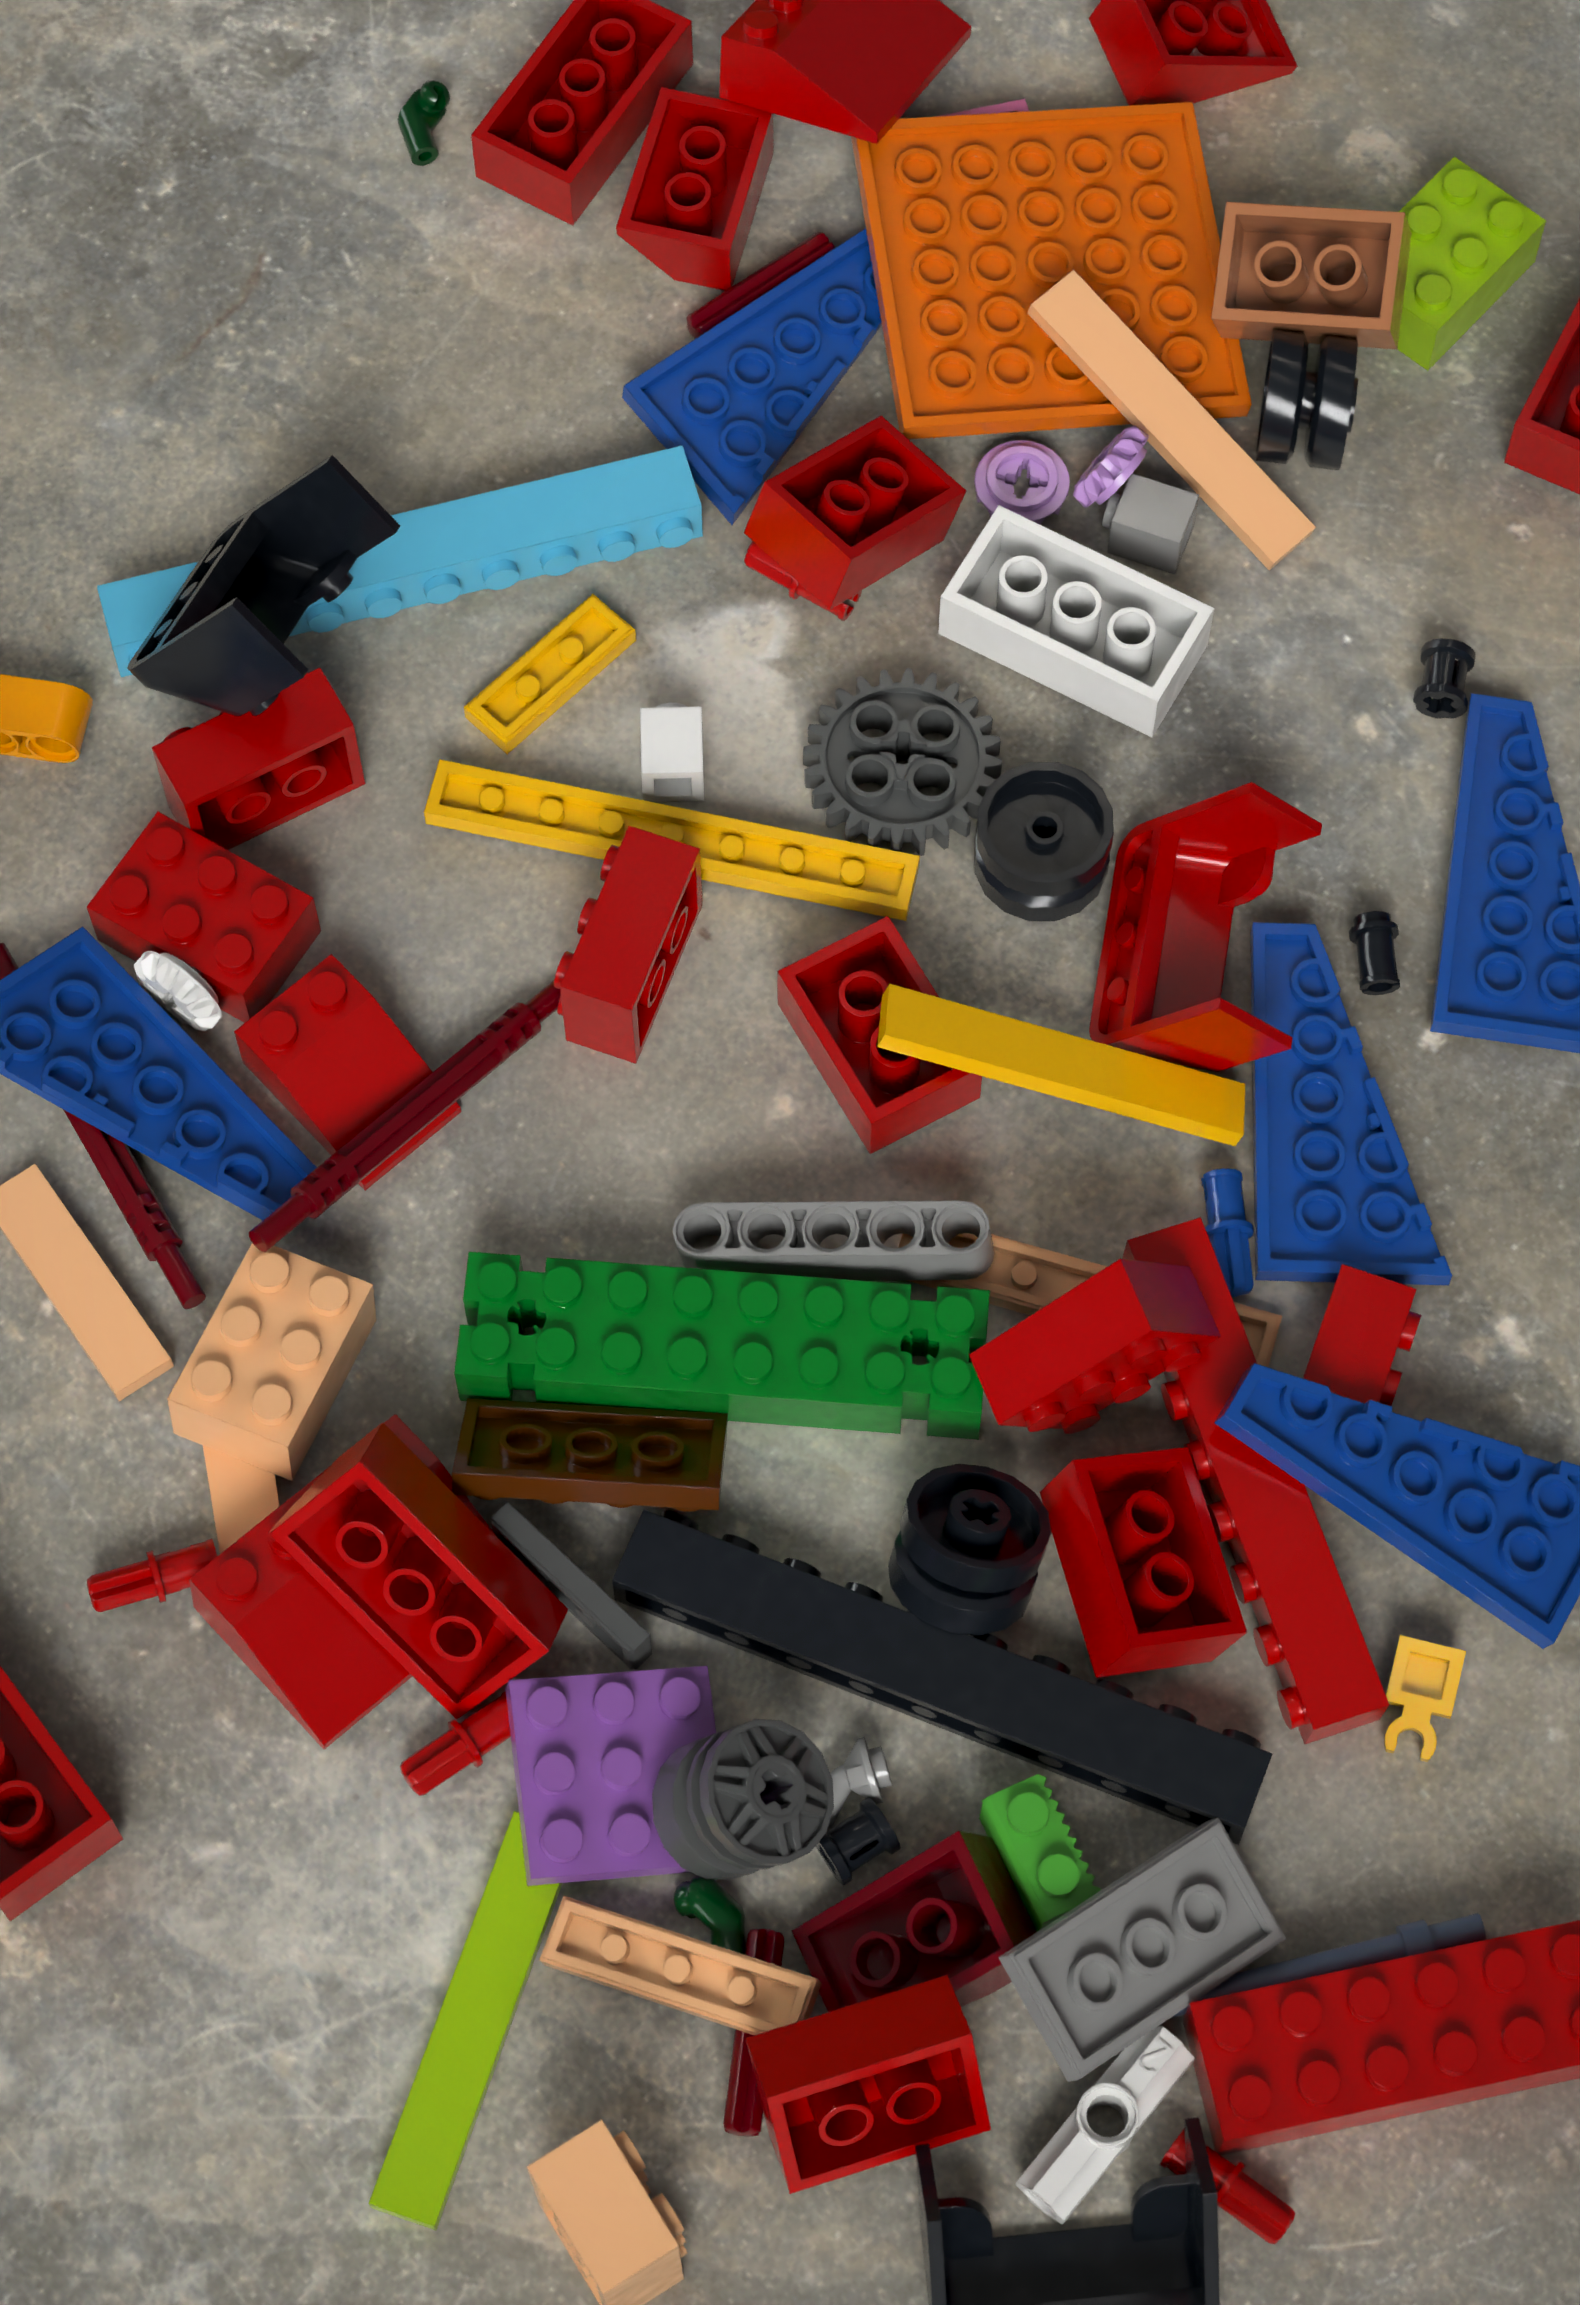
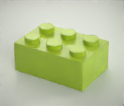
(1462, 257)

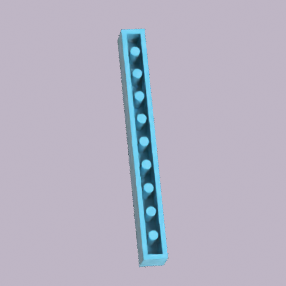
(471, 545)

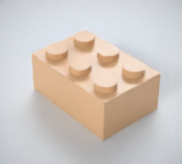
(272, 1359)
(605, 2219)

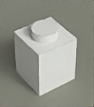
(672, 753)

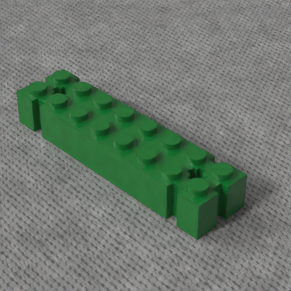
(723, 1344)

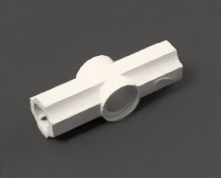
(1078, 2155)

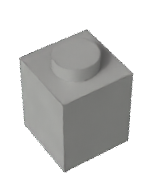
(1150, 523)

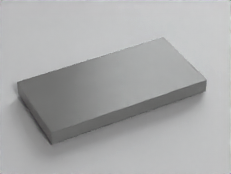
(1142, 1949)

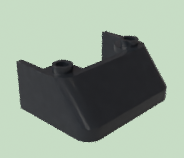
(252, 585)
(1156, 2260)

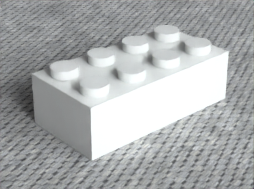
(1075, 620)

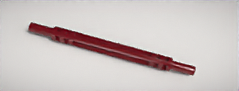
(407, 1117)
(133, 1196)

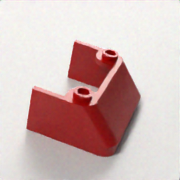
(1173, 929)

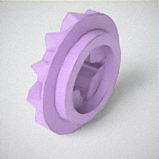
(1003, 466)
(1111, 467)

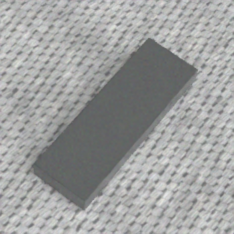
(573, 1587)

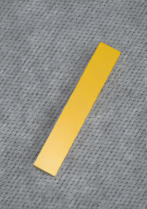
(1061, 1065)

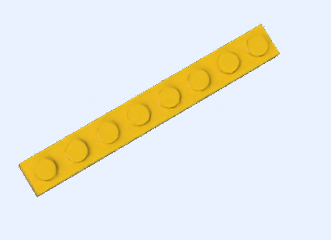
(730, 848)

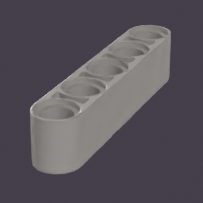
(859, 1258)

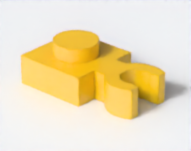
(1424, 1684)

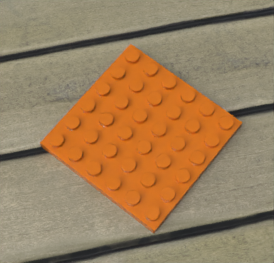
(996, 210)

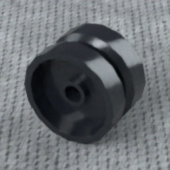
(1312, 400)
(1043, 841)
(969, 1549)

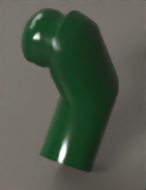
(420, 118)
(715, 1909)

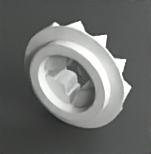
(178, 989)

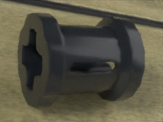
(1444, 678)
(857, 1841)

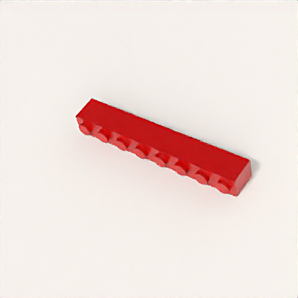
(1267, 1520)

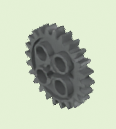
(905, 714)

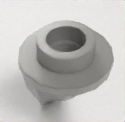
(863, 1773)

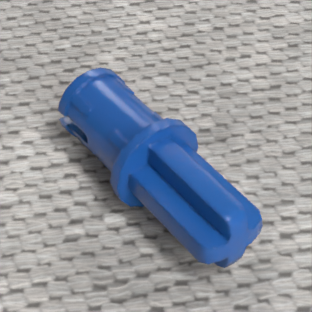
(1229, 1228)

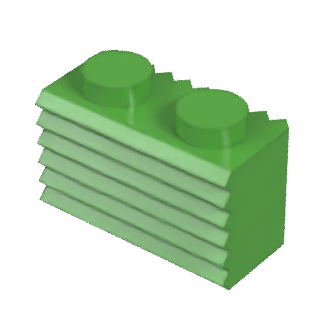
(1037, 1850)

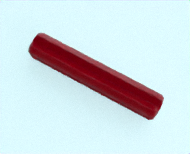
(758, 284)
(743, 2103)

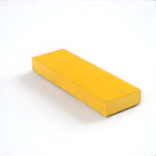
(550, 673)

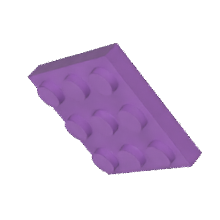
(590, 1765)

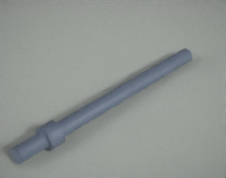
(1407, 1941)

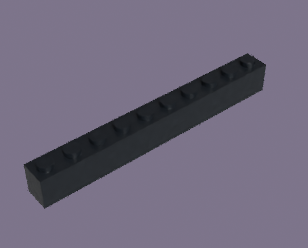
(941, 1676)

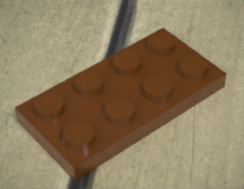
(590, 1454)

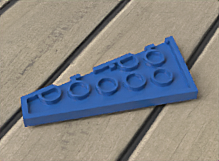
(761, 375)
(1510, 892)
(114, 1058)
(1323, 1141)
(1440, 1494)

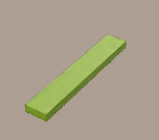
(466, 2040)

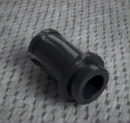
(1374, 937)

